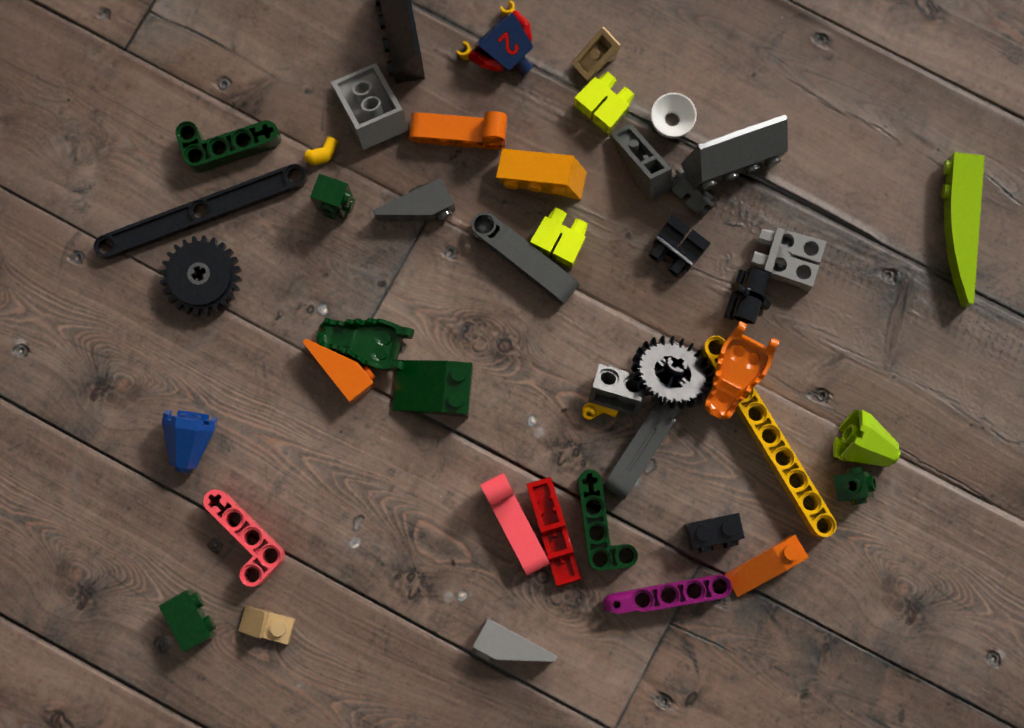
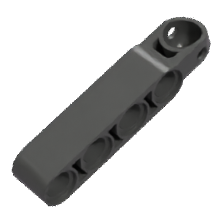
(524, 257)
(641, 449)

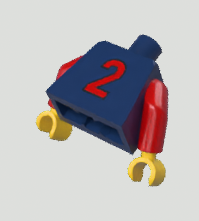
(503, 44)

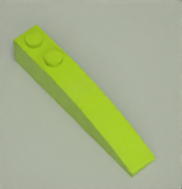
(962, 220)

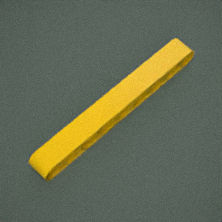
(769, 451)

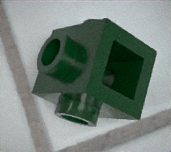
(846, 486)

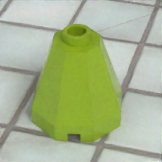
(865, 441)

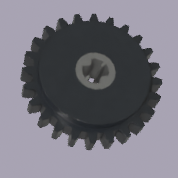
(183, 276)

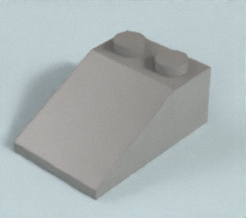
(370, 106)

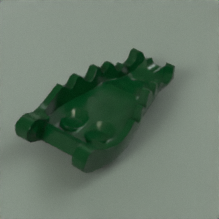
(367, 341)

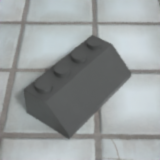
(737, 154)

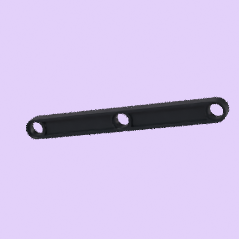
(183, 217)

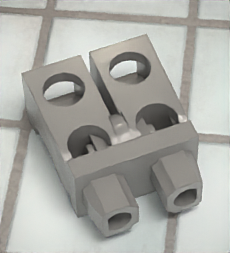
(790, 257)

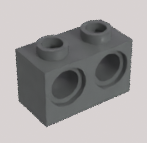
(616, 390)

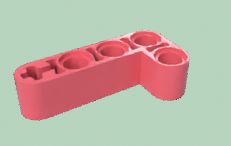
(514, 524)
(241, 534)

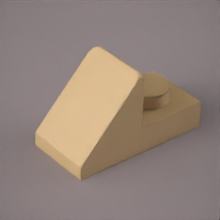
(596, 54)
(267, 625)

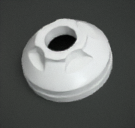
(676, 104)

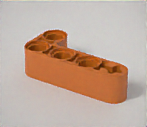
(459, 130)

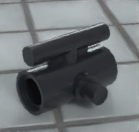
(748, 296)

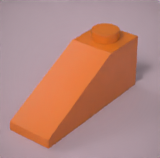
(344, 372)
(767, 565)

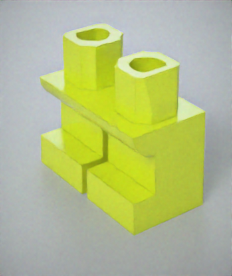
(602, 103)
(570, 242)

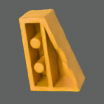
(541, 173)

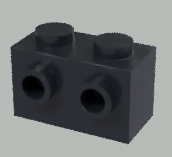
(714, 531)

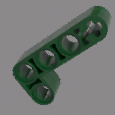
(230, 140)
(600, 520)

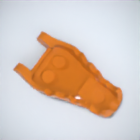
(739, 369)

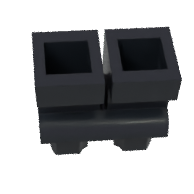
(668, 240)

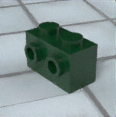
(332, 197)
(188, 620)

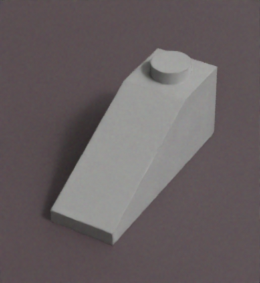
(505, 644)

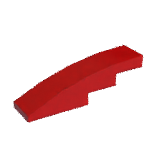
(553, 532)

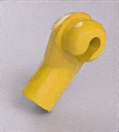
(321, 155)
(593, 410)

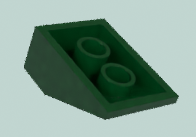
(434, 387)

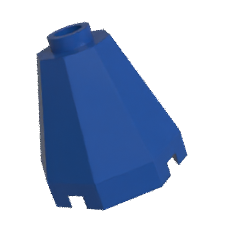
(187, 437)

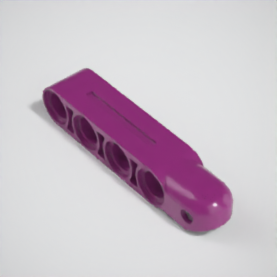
(627, 598)

